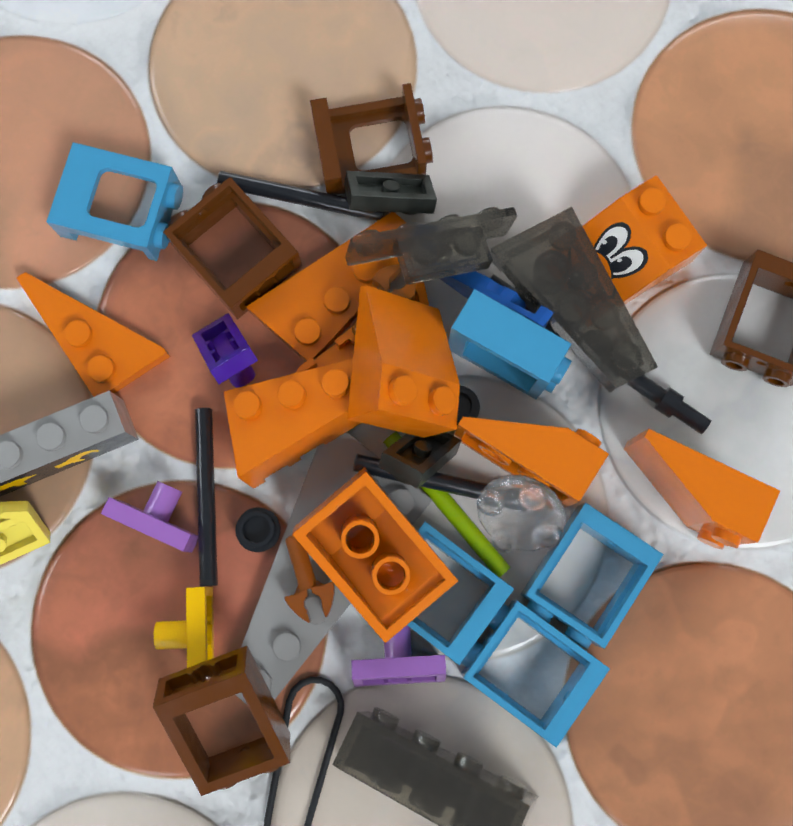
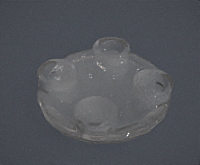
(520, 514)

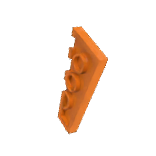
(321, 299)

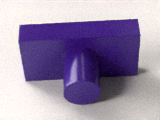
(226, 352)

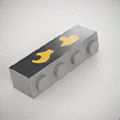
(63, 440)

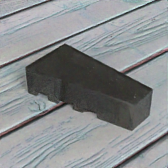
(562, 271)
(429, 778)

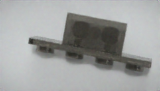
(435, 248)

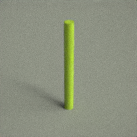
(463, 524)

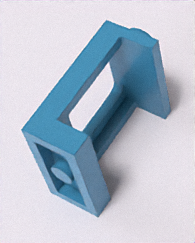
(77, 188)

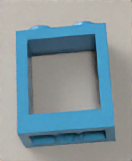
(509, 346)
(618, 539)
(481, 613)
(571, 697)

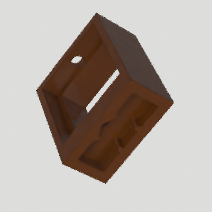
(774, 275)
(260, 279)
(207, 684)

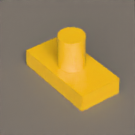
(195, 632)

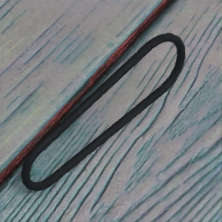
(287, 712)

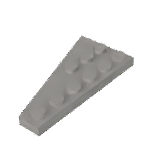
(278, 635)

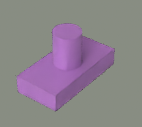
(154, 517)
(399, 665)

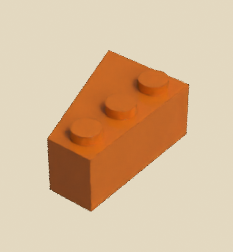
(286, 418)

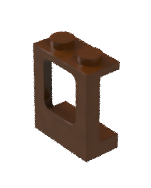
(334, 139)

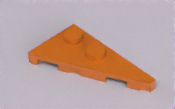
(97, 346)

